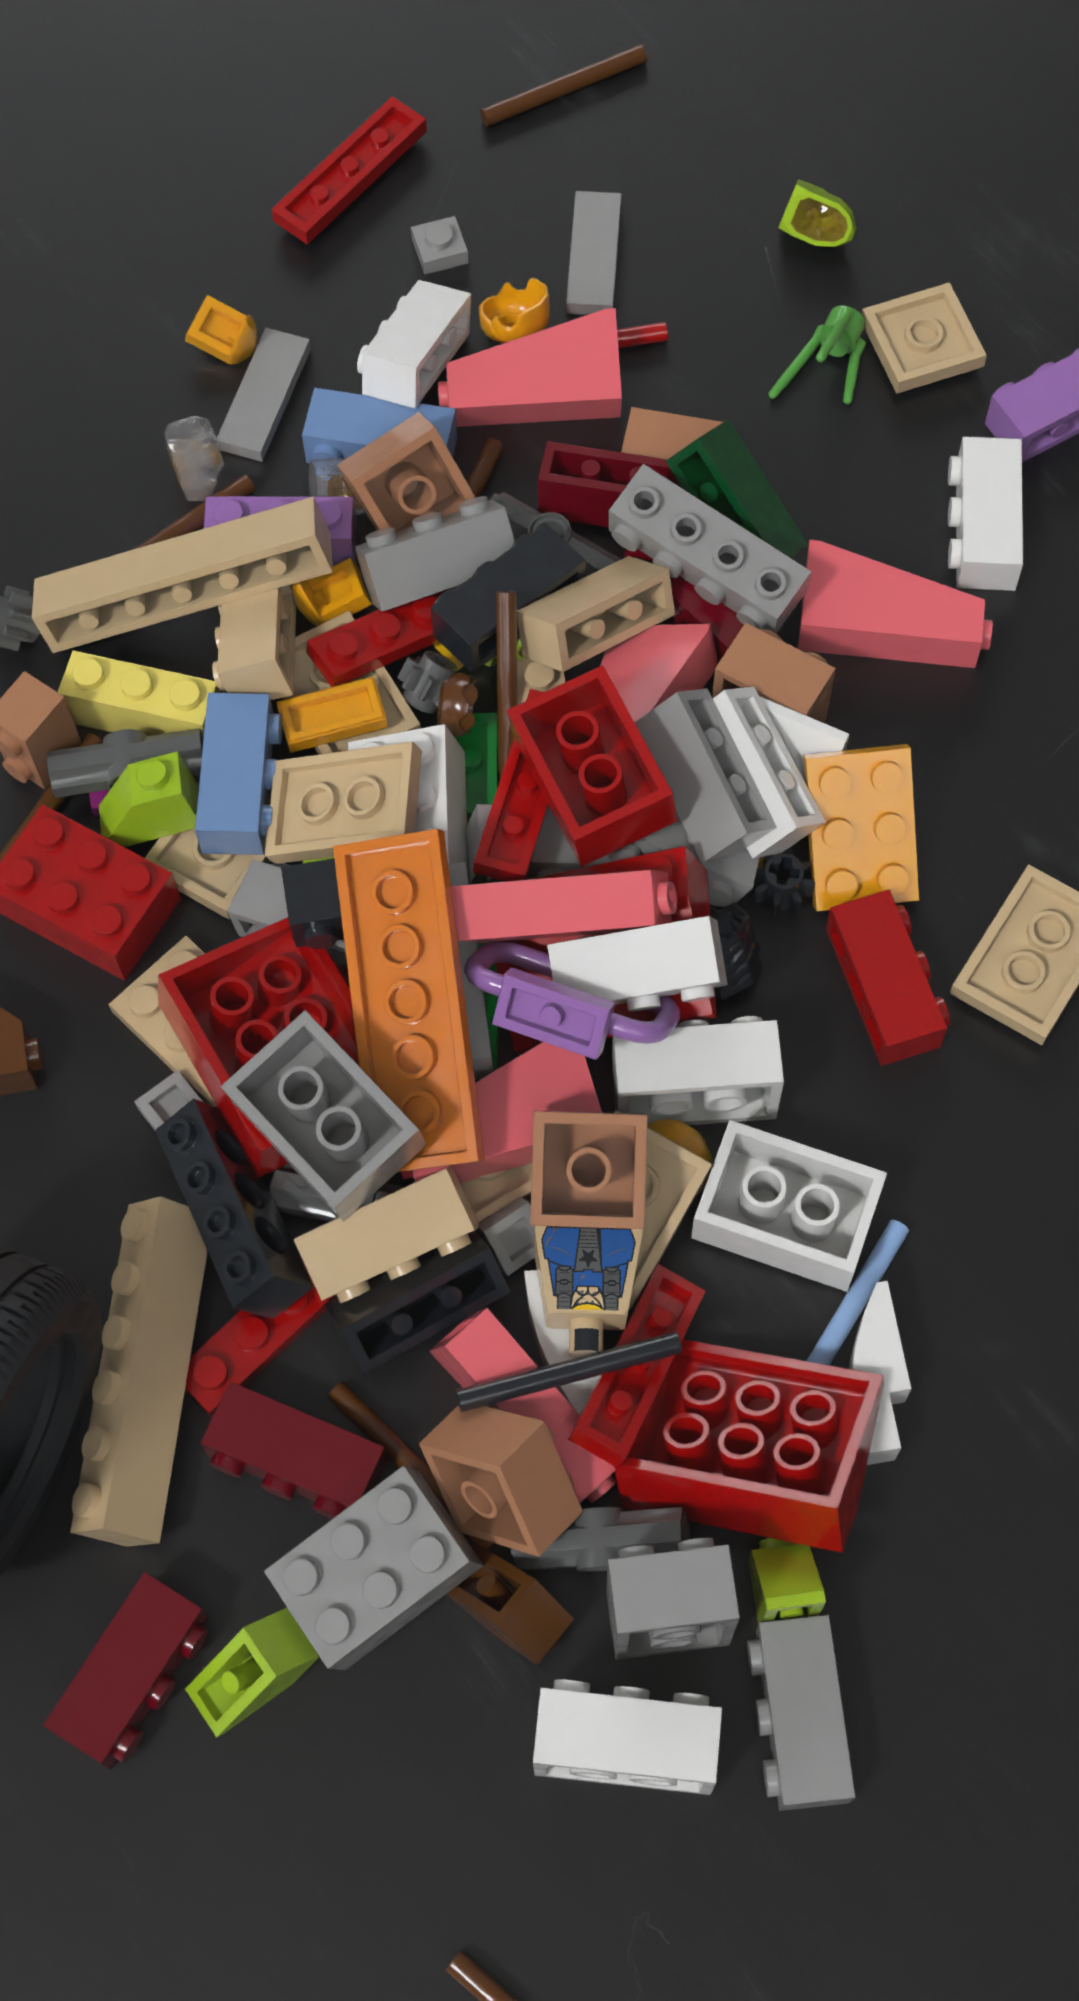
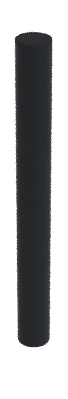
(568, 1371)

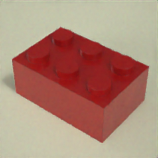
(592, 765)
(85, 892)

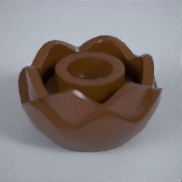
(456, 704)

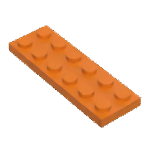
(410, 989)

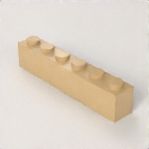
(182, 575)
(141, 1376)

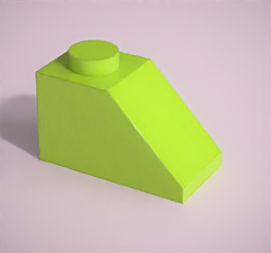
(150, 801)
(785, 1581)
(251, 1670)

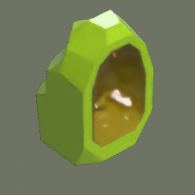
(818, 217)

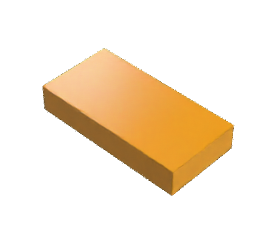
(332, 714)

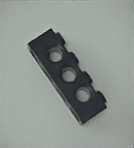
(233, 1212)

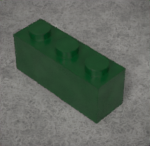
(728, 479)

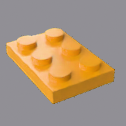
(868, 825)

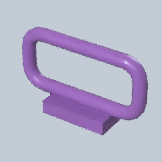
(556, 1011)

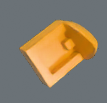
(223, 332)
(331, 593)

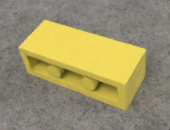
(132, 696)

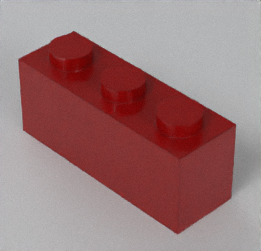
(887, 977)

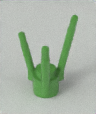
(837, 337)

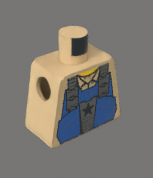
(586, 1280)

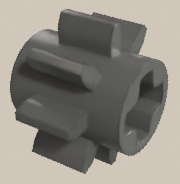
(16, 618)
(424, 678)

